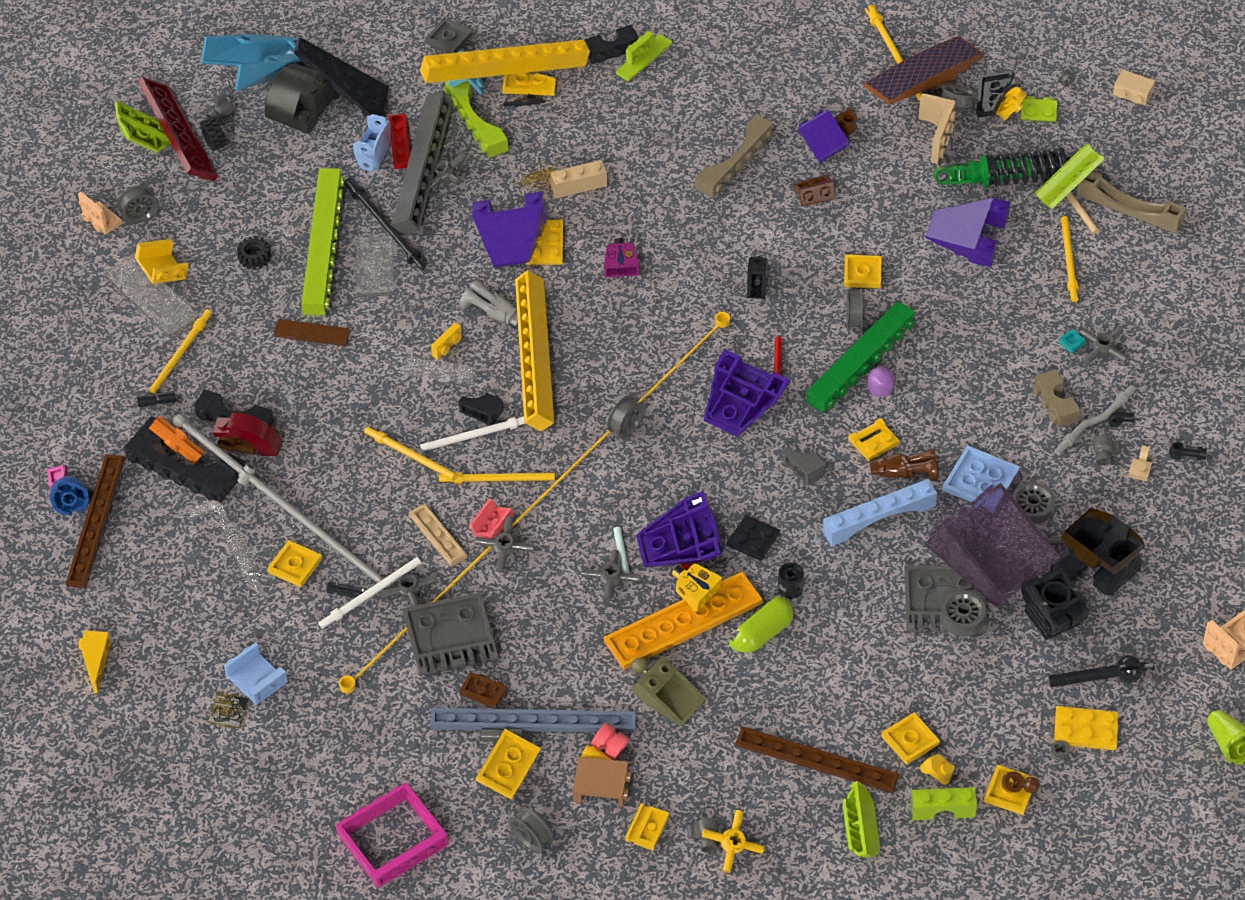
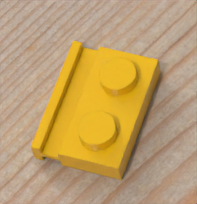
(647, 826)

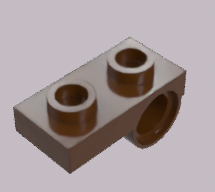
(847, 121)
(236, 445)

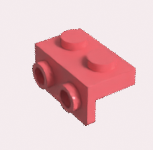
(490, 520)

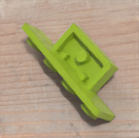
(642, 54)

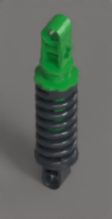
(1005, 168)

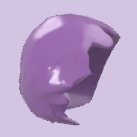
(881, 381)

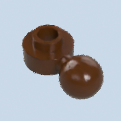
(1030, 784)

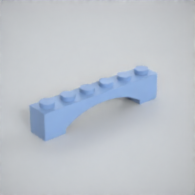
(847, 523)

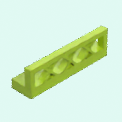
(1068, 176)

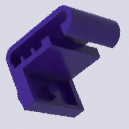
(823, 135)

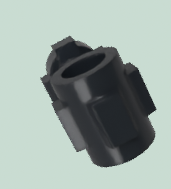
(1178, 450)

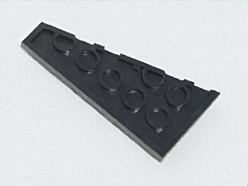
(347, 80)

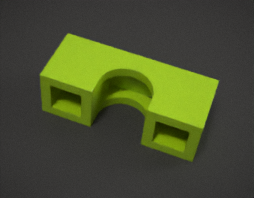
(928, 802)

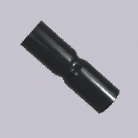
(153, 399)

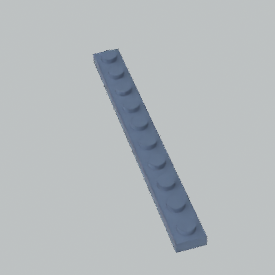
(531, 720)

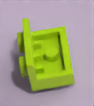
(1039, 110)

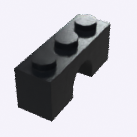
(603, 50)

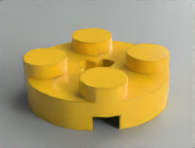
(1012, 103)

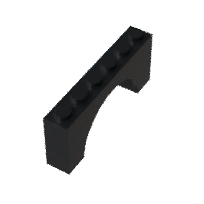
(211, 480)

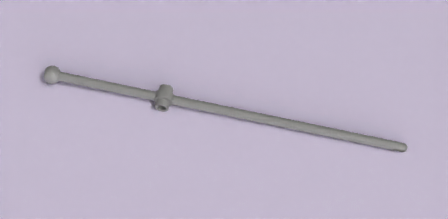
(247, 475)

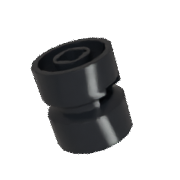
(790, 580)

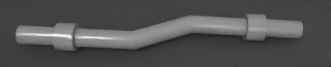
(1070, 438)

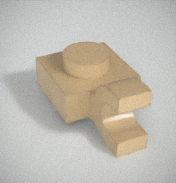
(1140, 467)

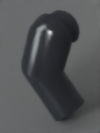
(1120, 417)

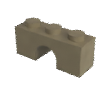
(1060, 410)

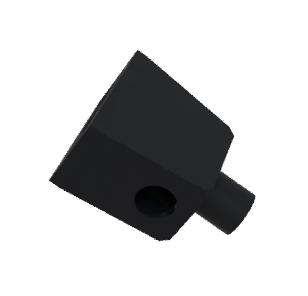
(756, 270)

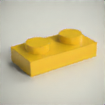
(446, 341)

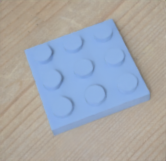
(977, 472)

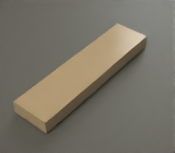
(438, 535)

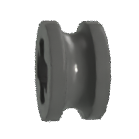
(1066, 78)
(1059, 745)

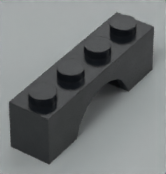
(210, 407)

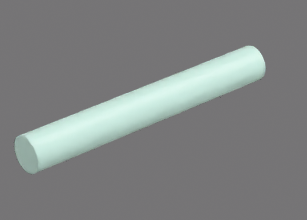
(621, 548)

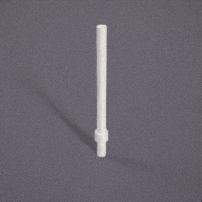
(511, 423)
(337, 614)

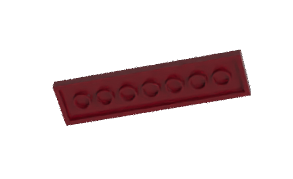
(177, 129)

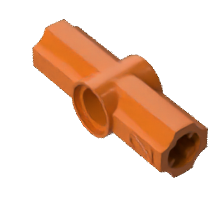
(176, 439)

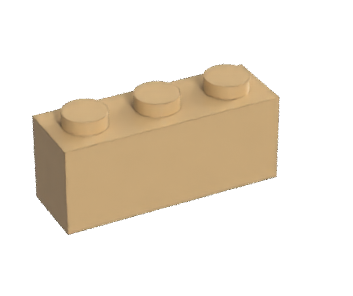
(578, 179)

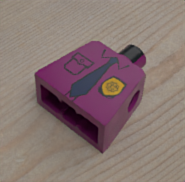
(620, 259)

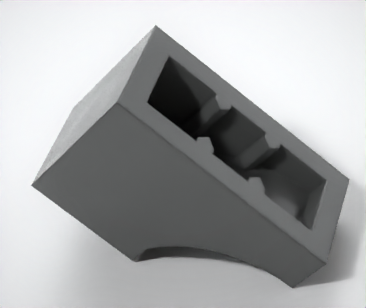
(806, 466)

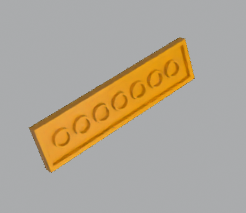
(680, 622)

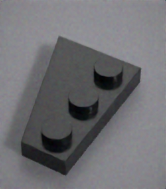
(992, 91)

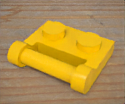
(877, 444)

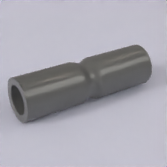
(494, 734)

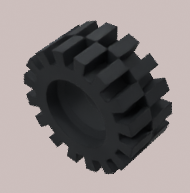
(213, 133)
(253, 245)

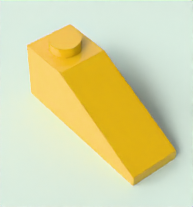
(95, 650)

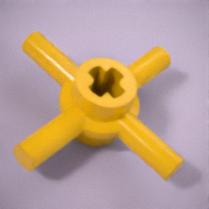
(738, 838)

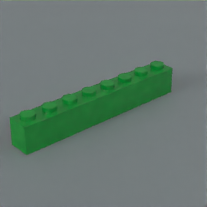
(860, 357)

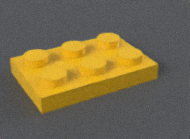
(549, 245)
(1086, 727)
(508, 764)

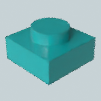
(1072, 341)

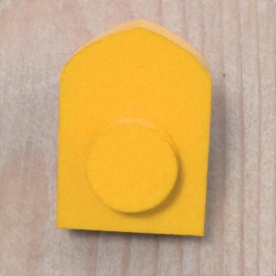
(938, 768)

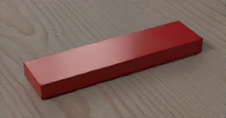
(399, 140)

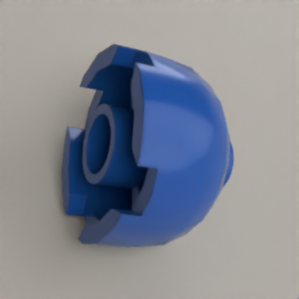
(67, 492)

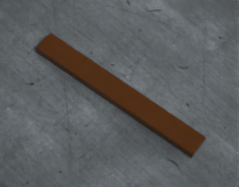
(95, 521)
(817, 759)

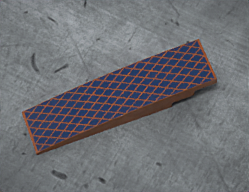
(924, 70)

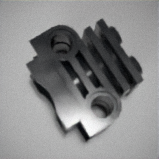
(1053, 603)

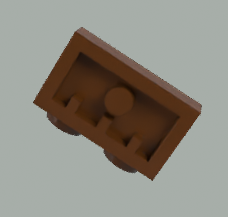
(814, 190)
(483, 690)

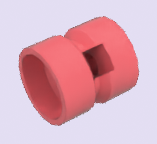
(610, 740)

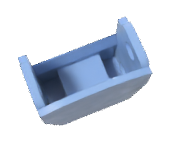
(374, 144)

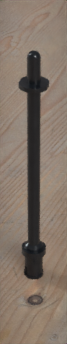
(358, 192)

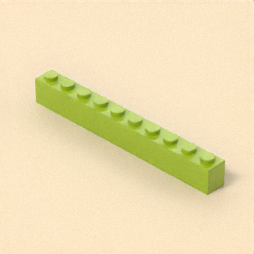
(321, 243)

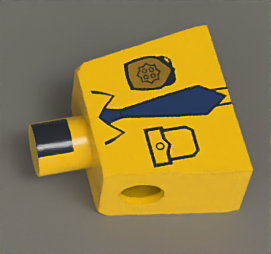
(696, 585)

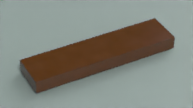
(312, 332)

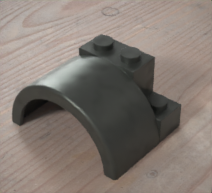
(294, 86)

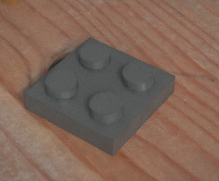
(449, 36)

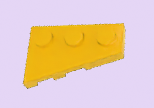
(529, 84)

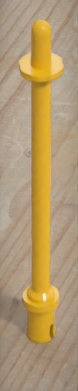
(876, 20)

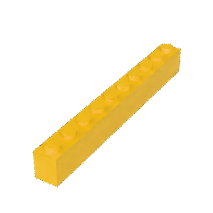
(504, 61)
(534, 351)

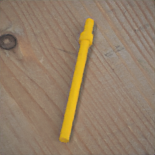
(1072, 284)
(198, 326)
(383, 438)
(499, 477)

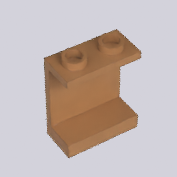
(601, 779)

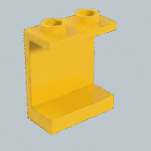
(158, 262)

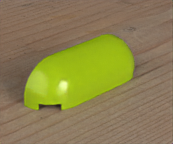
(763, 625)
(861, 822)

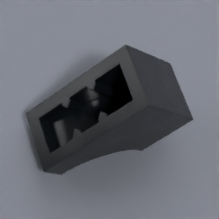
(483, 408)

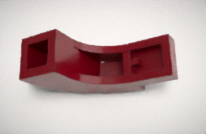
(251, 429)

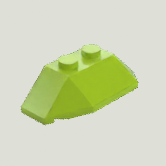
(141, 128)

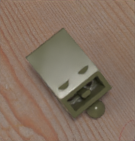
(671, 691)

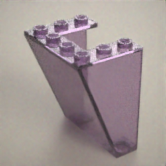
(993, 545)

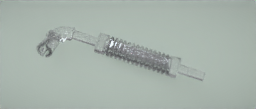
(234, 541)

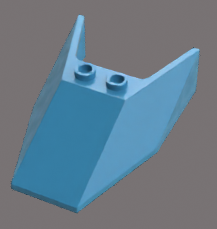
(255, 55)

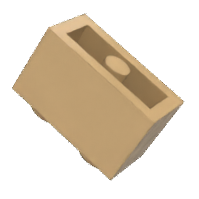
(1134, 87)

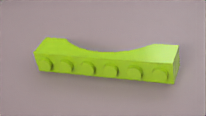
(490, 137)

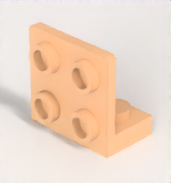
(98, 214)

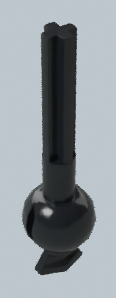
(1127, 668)

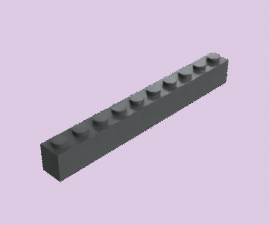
(422, 163)

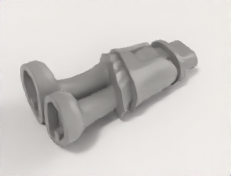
(498, 308)

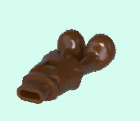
(902, 465)

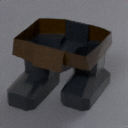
(1104, 542)

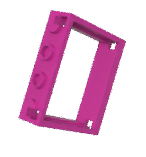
(409, 858)

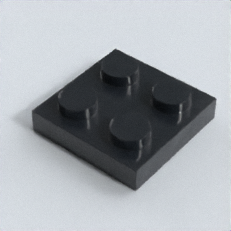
(753, 537)

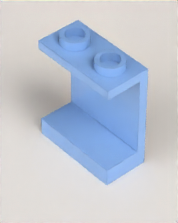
(254, 674)

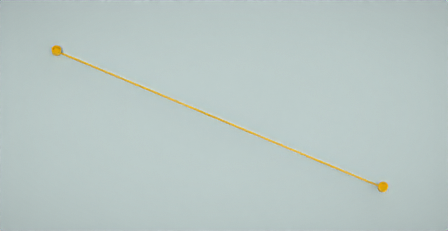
(347, 683)

